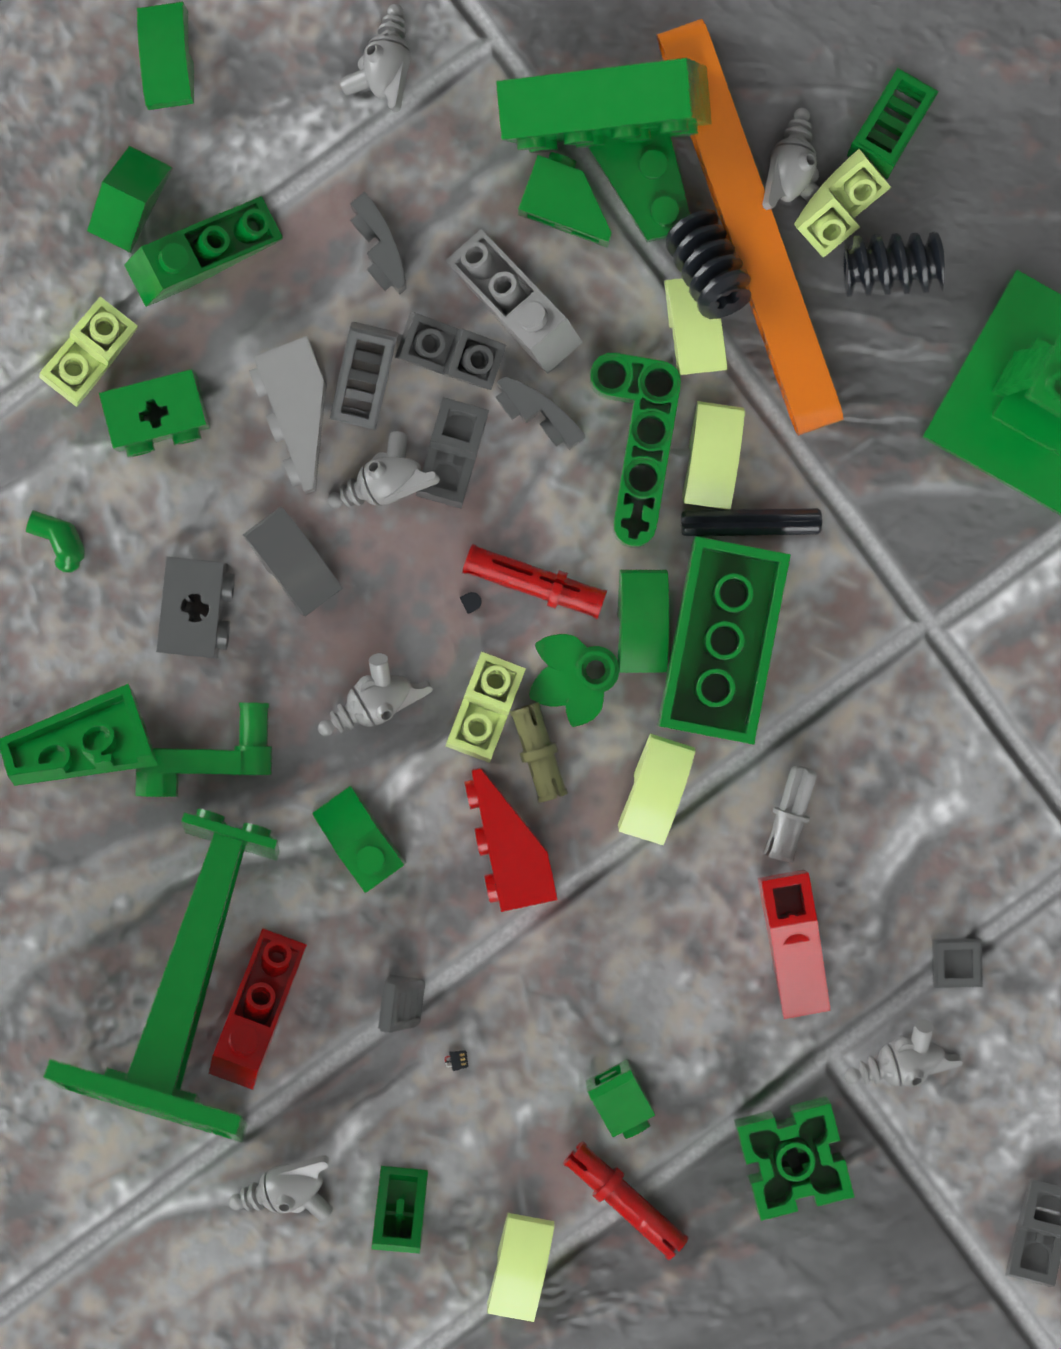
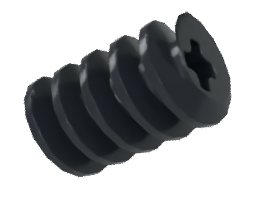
(893, 263)
(709, 264)

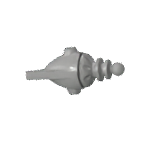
(383, 62)
(792, 164)
(385, 477)
(375, 698)
(906, 1060)
(287, 1189)

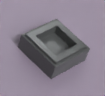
(957, 962)

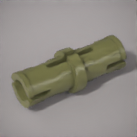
(538, 752)

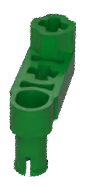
(248, 758)

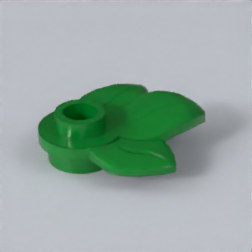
(566, 679)

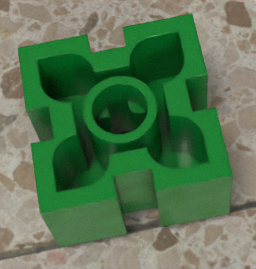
(820, 1172)

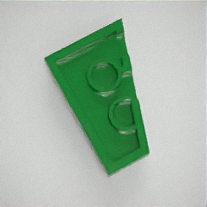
(645, 182)
(81, 741)

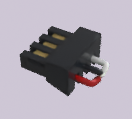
(458, 1060)

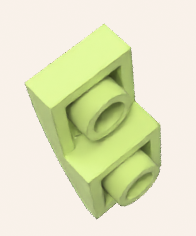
(843, 196)
(697, 339)
(88, 351)
(713, 455)
(485, 707)
(656, 789)
(520, 1267)

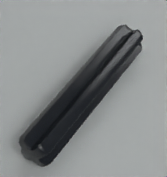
(751, 522)

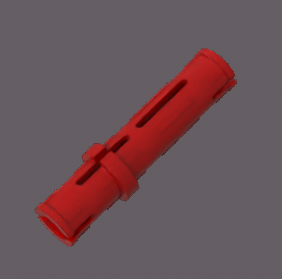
(535, 581)
(623, 1198)

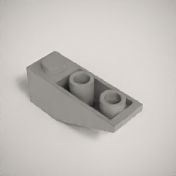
(515, 301)
(297, 396)

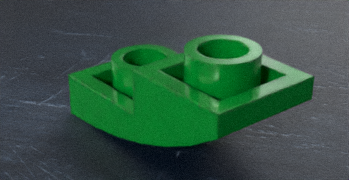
(165, 55)
(643, 621)

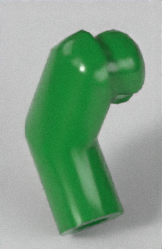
(63, 539)

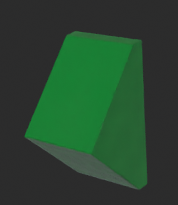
(128, 198)
(400, 1209)

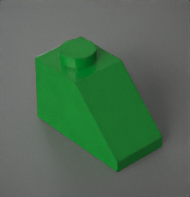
(564, 200)
(358, 839)
(620, 1100)

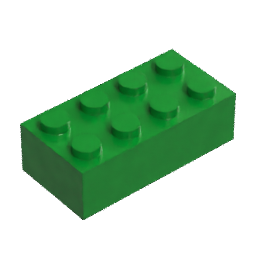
(604, 102)
(723, 640)

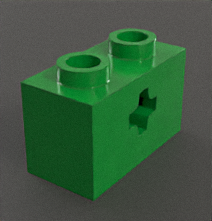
(127, 406)

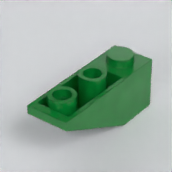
(201, 250)

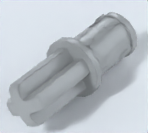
(791, 814)

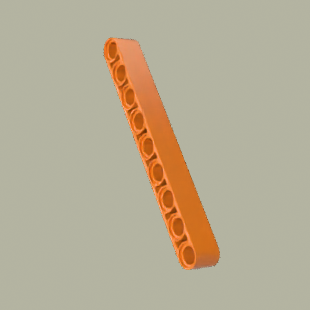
(757, 241)

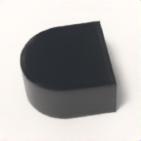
(471, 602)

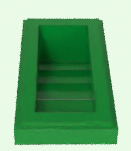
(880, 148)

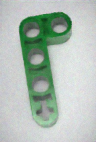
(636, 451)

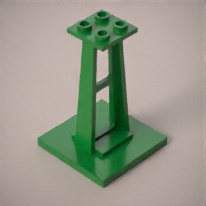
(1007, 395)
(172, 1023)

